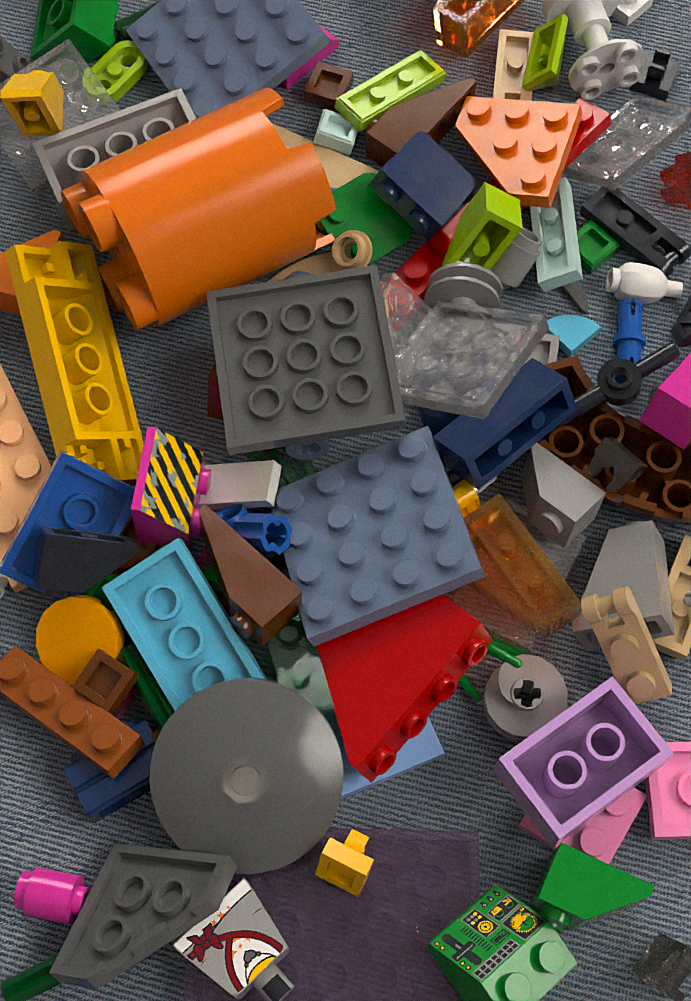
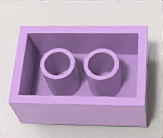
(582, 761)

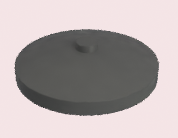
(247, 774)

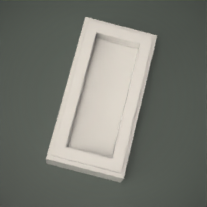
(242, 483)

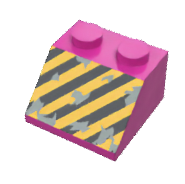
(168, 490)

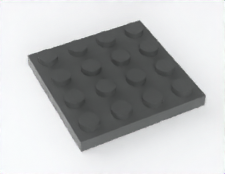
(304, 360)

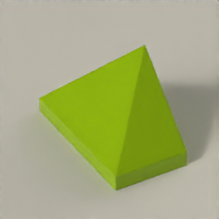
(546, 54)

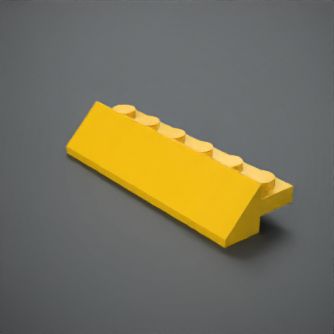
(77, 356)

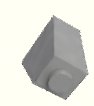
(635, 559)

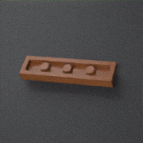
(67, 713)

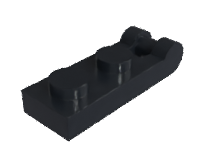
(636, 230)

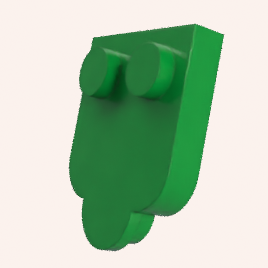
(363, 210)

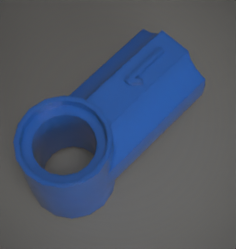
(262, 531)

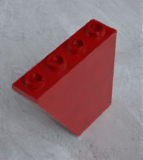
(396, 674)

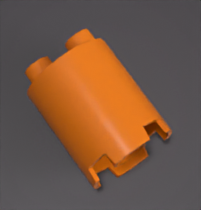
(201, 210)

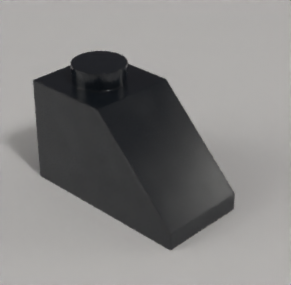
(77, 559)

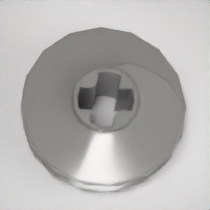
(464, 285)
(534, 677)

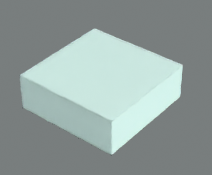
(335, 132)

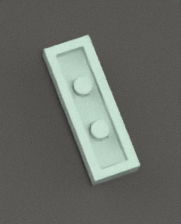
(559, 251)

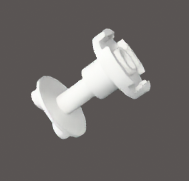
(606, 62)

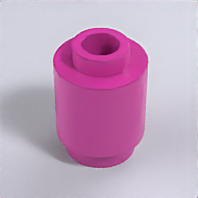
(50, 895)

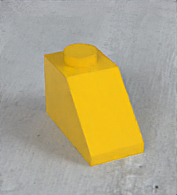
(35, 103)

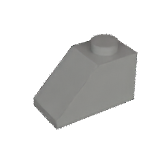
(558, 497)

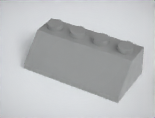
(88, 144)

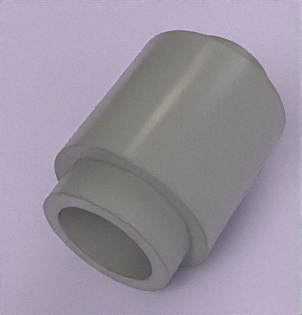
(517, 259)

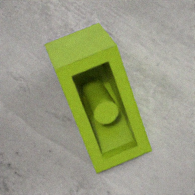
(485, 228)

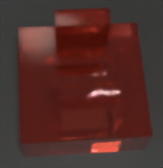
(680, 175)

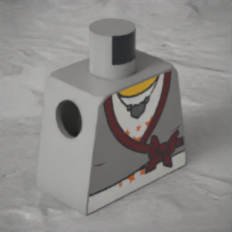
(239, 947)

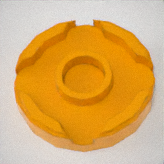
(73, 632)

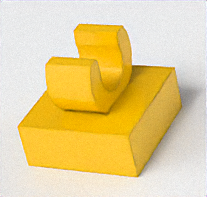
(346, 863)

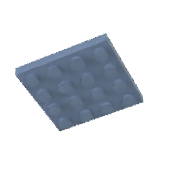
(226, 46)
(375, 536)

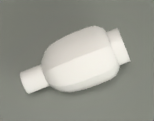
(641, 283)

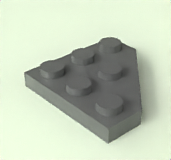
(138, 907)

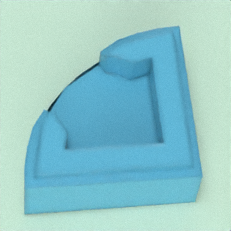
(574, 332)

